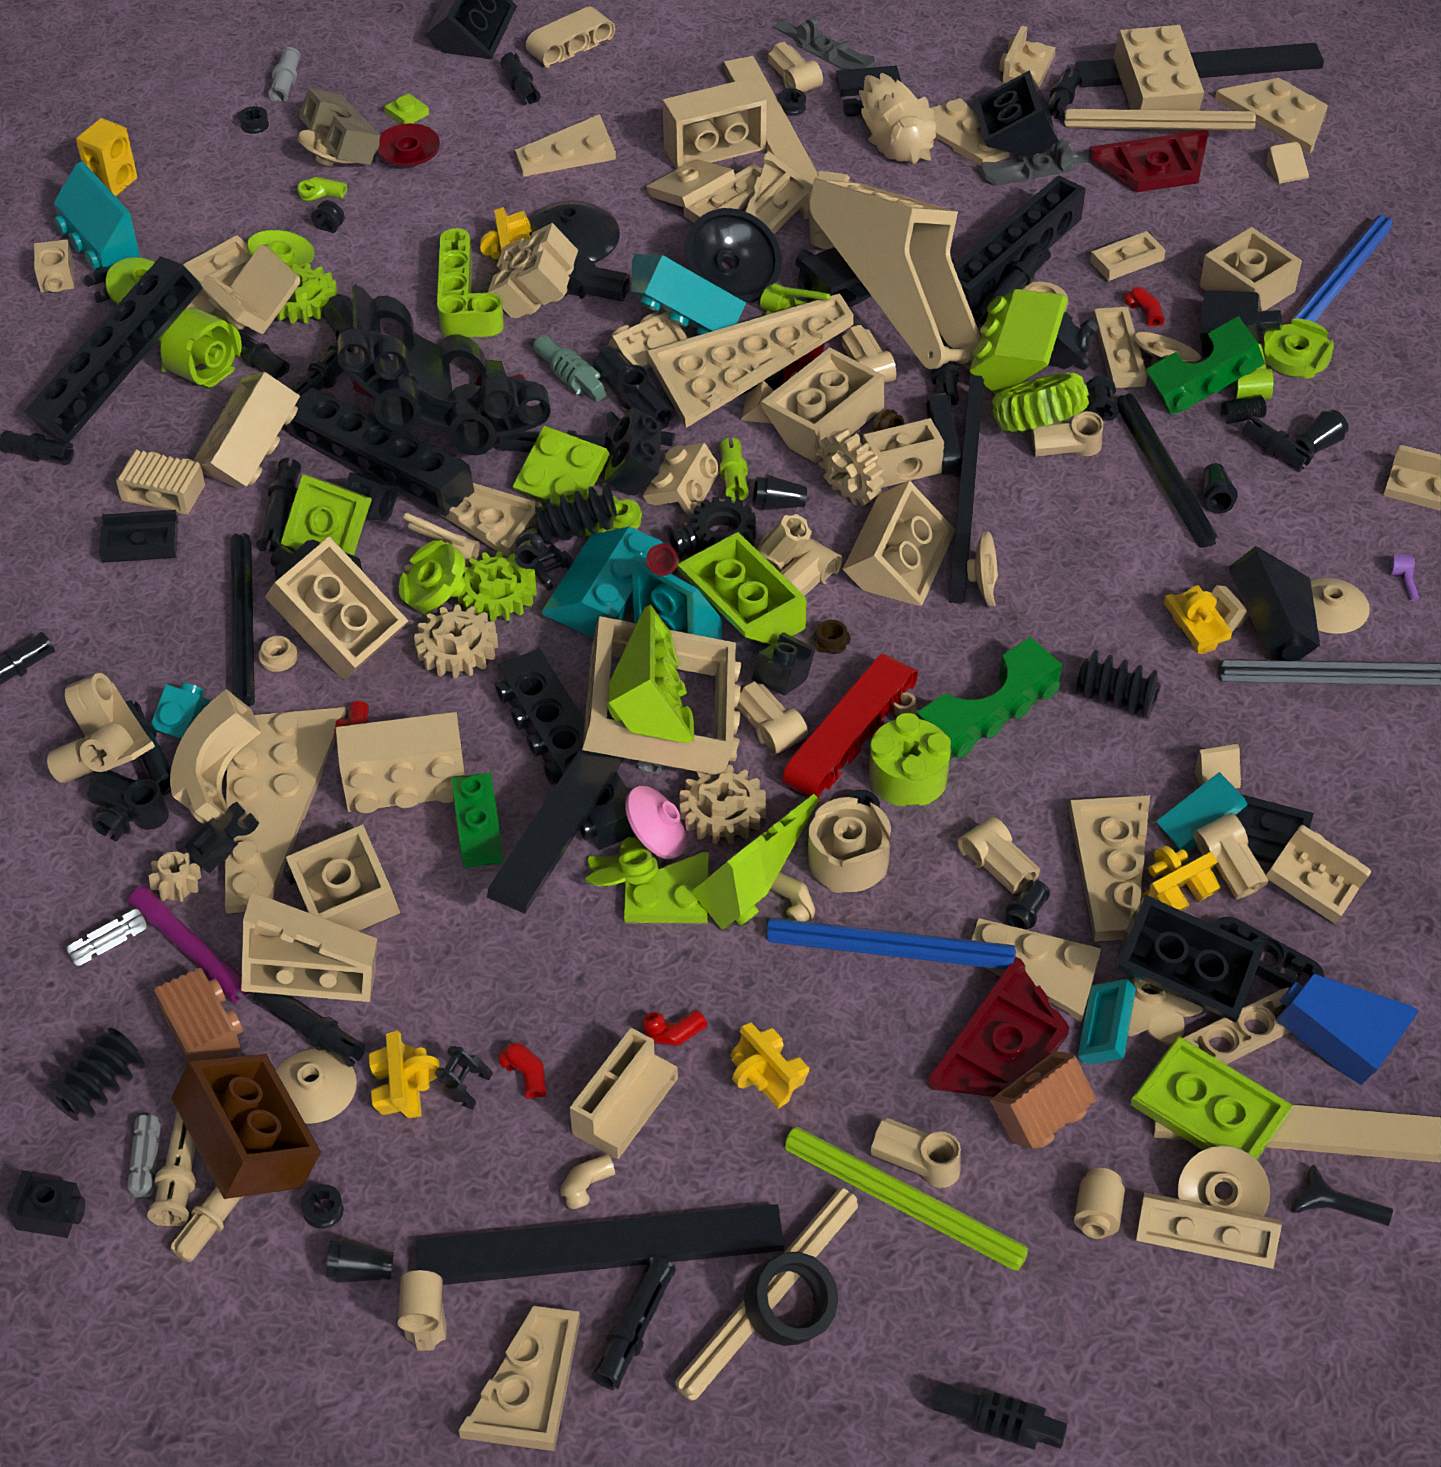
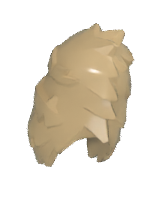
(898, 120)

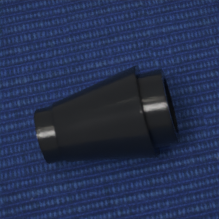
(1324, 431)
(1218, 489)
(778, 493)
(357, 1262)

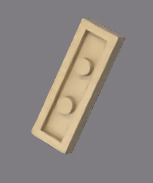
(732, 196)
(1119, 348)
(1208, 1230)

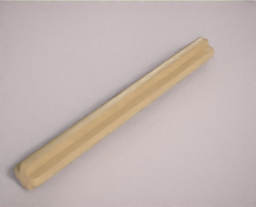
(1160, 119)
(738, 1327)

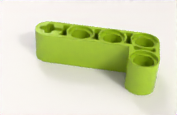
(457, 307)

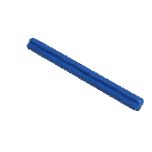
(1344, 269)
(890, 943)

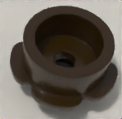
(886, 420)
(835, 630)

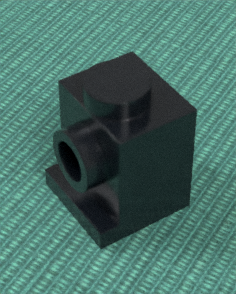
(784, 664)
(51, 1218)

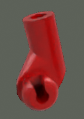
(1149, 303)
(673, 1033)
(520, 1057)

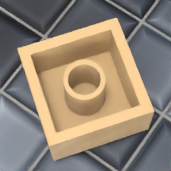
(1252, 265)
(344, 880)

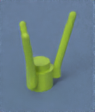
(779, 298)

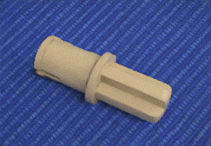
(203, 1225)

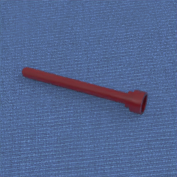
(662, 560)

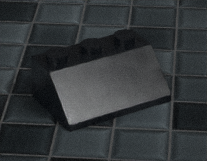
(470, 26)
(1016, 117)
(1189, 957)

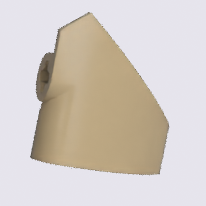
(109, 731)

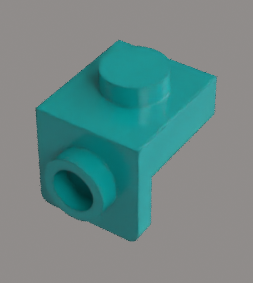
(178, 709)

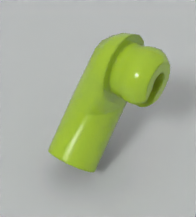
(320, 187)

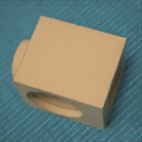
(54, 266)

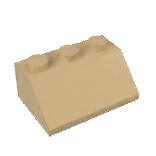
(824, 397)
(247, 430)
(900, 546)

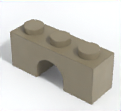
(347, 131)

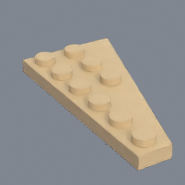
(725, 363)
(275, 783)

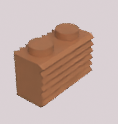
(197, 1017)
(1044, 1100)

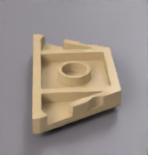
(1279, 108)

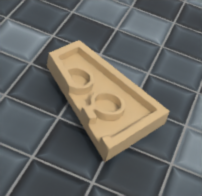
(961, 130)
(571, 147)
(494, 517)
(530, 1387)

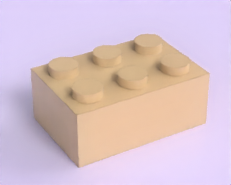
(1157, 69)
(715, 123)
(336, 608)
(399, 761)

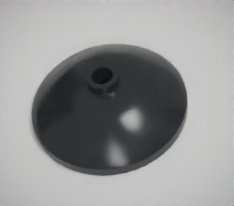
(583, 224)
(740, 242)

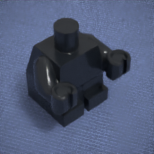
(1073, 343)

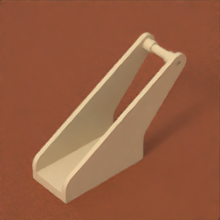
(904, 262)

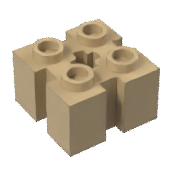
(534, 271)

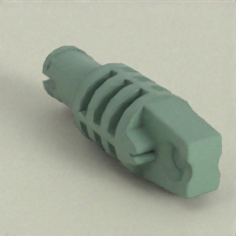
(570, 368)

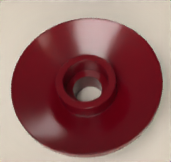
(408, 144)

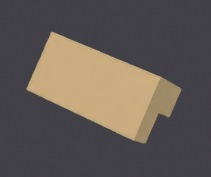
(622, 1095)

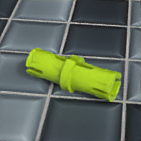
(733, 469)

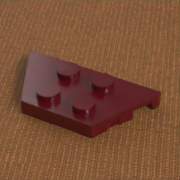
(1154, 161)
(1002, 1039)

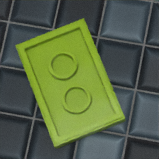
(1210, 1101)

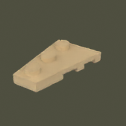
(1056, 964)

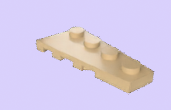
(1111, 859)

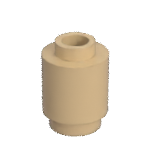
(1099, 1203)

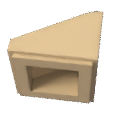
(1287, 162)
(1219, 759)

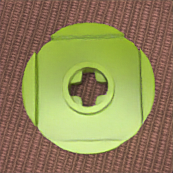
(1305, 363)
(434, 576)

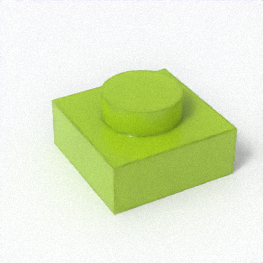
(406, 109)

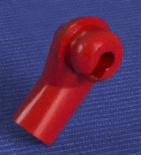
(357, 715)

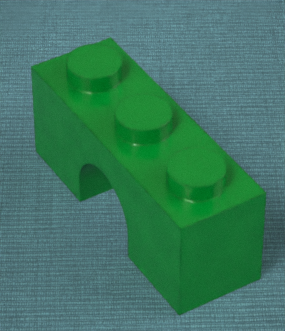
(1185, 384)

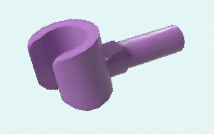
(1404, 566)

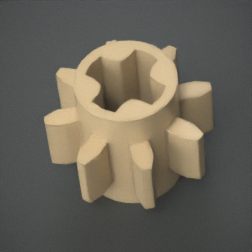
(174, 876)

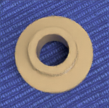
(274, 646)

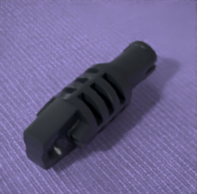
(1001, 1416)

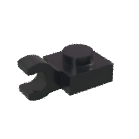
(216, 838)

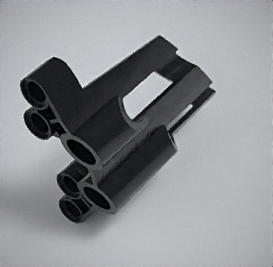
(419, 385)

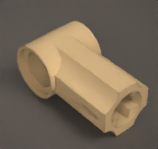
(794, 69)
(863, 348)
(1079, 435)
(784, 540)
(812, 565)
(772, 722)
(992, 848)
(1235, 860)
(917, 1150)
(422, 1309)

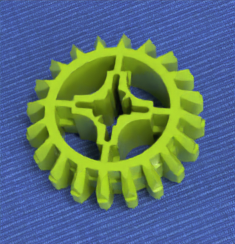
(1040, 402)

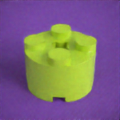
(199, 339)
(909, 761)

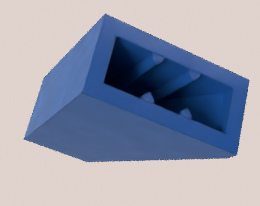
(1345, 1024)

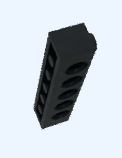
(1039, 220)
(114, 349)
(374, 450)
(557, 735)

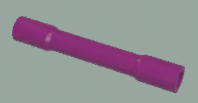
(161, 917)

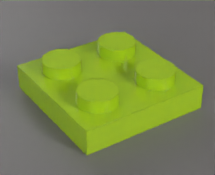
(560, 466)
(325, 511)

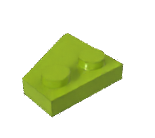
(668, 894)

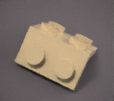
(256, 292)

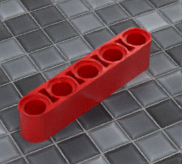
(848, 726)

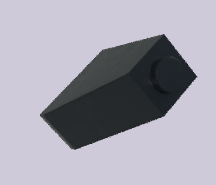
(1277, 603)

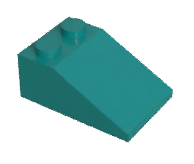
(674, 600)

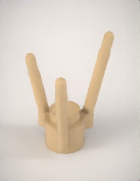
(468, 547)

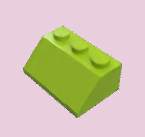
(1017, 337)
(747, 589)

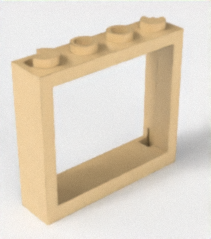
(695, 655)

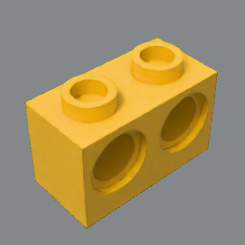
(108, 154)

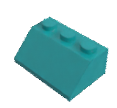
(94, 219)
(683, 294)
(599, 580)

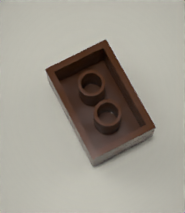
(245, 1125)

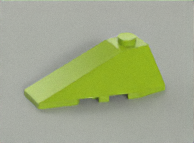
(647, 686)
(749, 875)

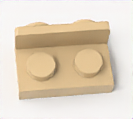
(1024, 57)
(651, 333)
(1415, 477)

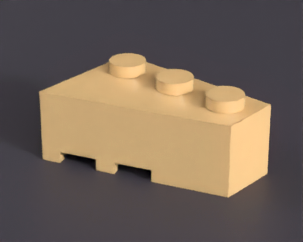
(304, 954)

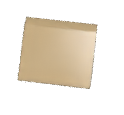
(752, 407)

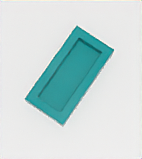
(1200, 808)
(1107, 1022)

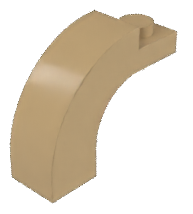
(206, 752)

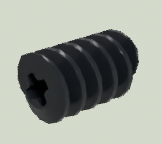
(576, 515)
(1118, 683)
(94, 1073)

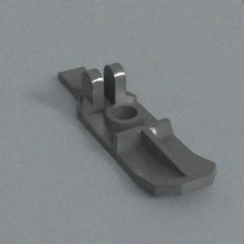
(836, 53)
(1059, 161)

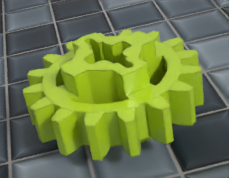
(310, 295)
(497, 586)

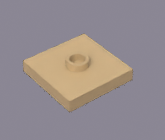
(691, 183)

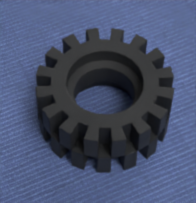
(722, 513)

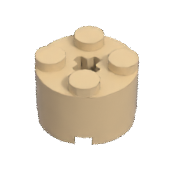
(849, 845)

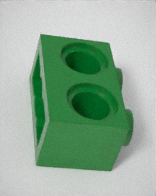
(477, 820)

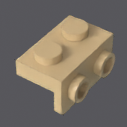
(684, 477)
(1318, 873)

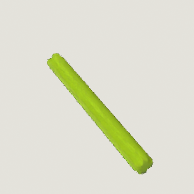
(906, 1198)

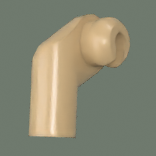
(798, 894)
(581, 1177)

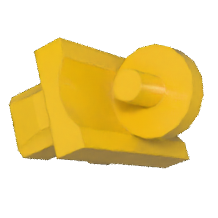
(510, 230)
(1198, 618)
(1195, 874)
(764, 1067)
(408, 1074)

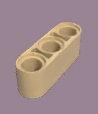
(569, 35)

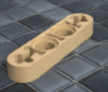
(1236, 1032)

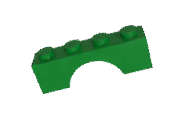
(1025, 677)

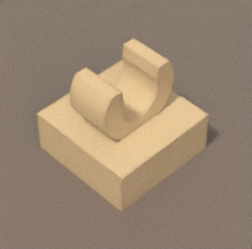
(1229, 607)

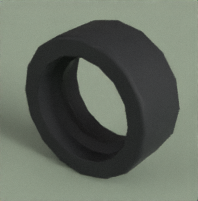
(818, 1280)

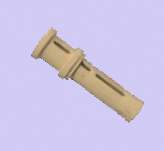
(174, 1179)

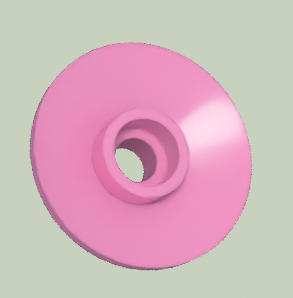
(655, 822)

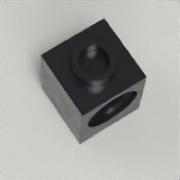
(381, 492)

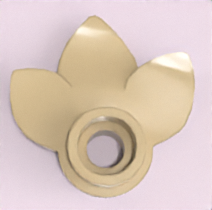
(1159, 1013)

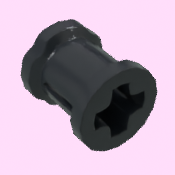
(1101, 395)

